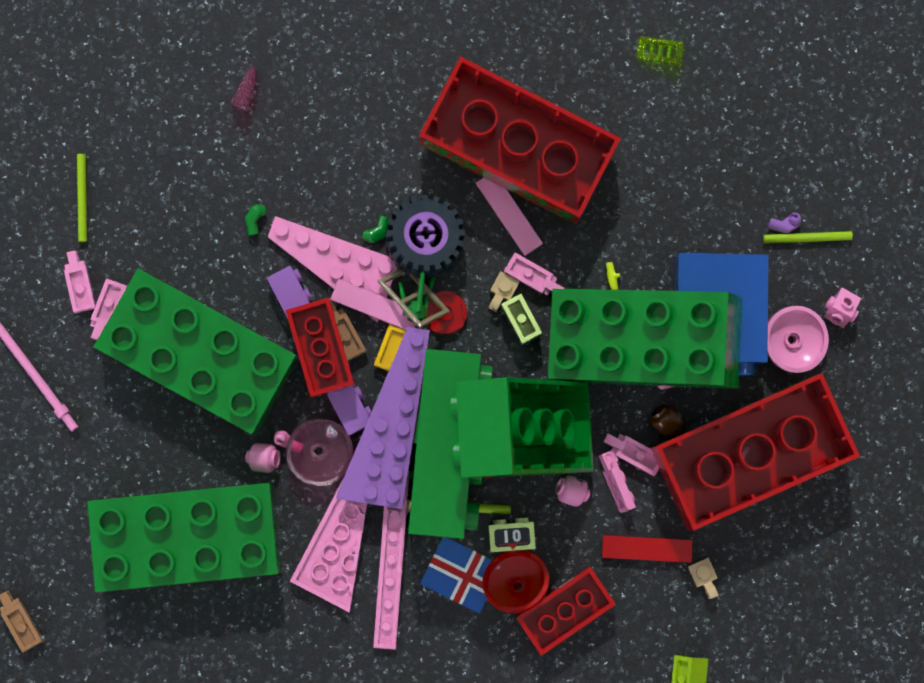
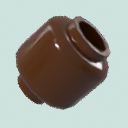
(667, 421)

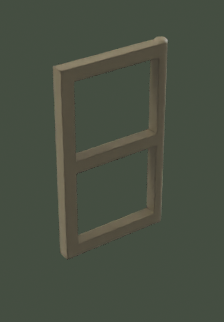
(444, 311)

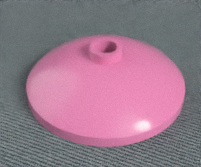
(808, 335)

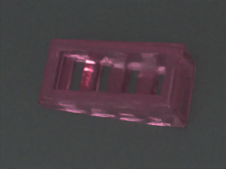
(244, 93)

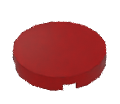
(454, 320)

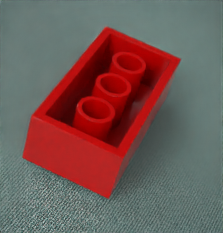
(320, 347)
(565, 610)

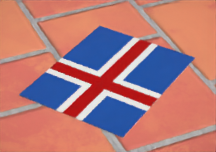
(457, 574)

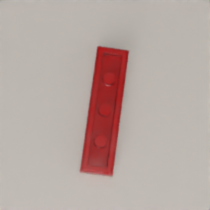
(646, 548)

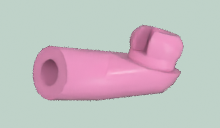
(281, 438)

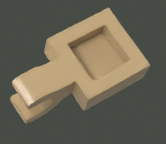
(503, 289)
(704, 574)

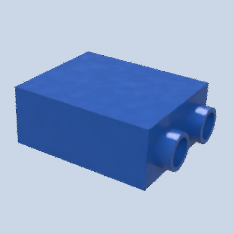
(740, 275)

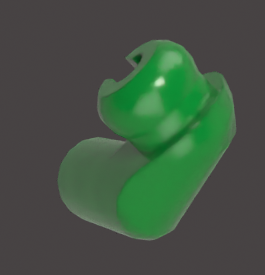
(252, 217)
(378, 233)

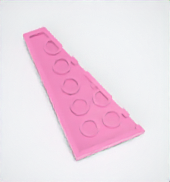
(333, 257)
(333, 554)

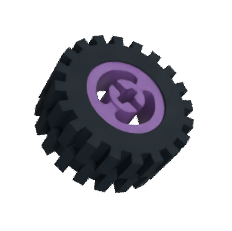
(428, 258)

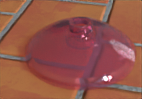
(335, 455)

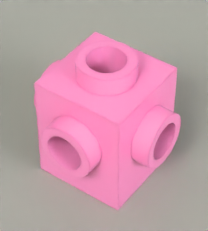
(842, 308)

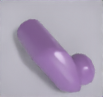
(786, 225)

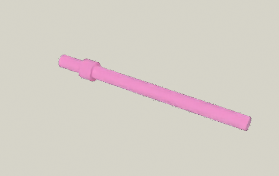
(61, 411)

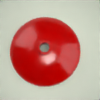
(515, 570)

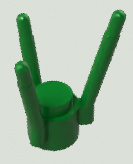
(417, 307)

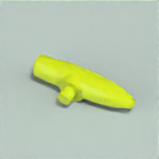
(612, 276)

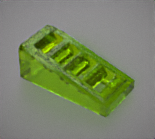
(661, 42)

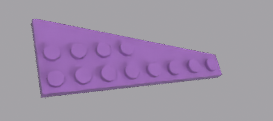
(384, 450)

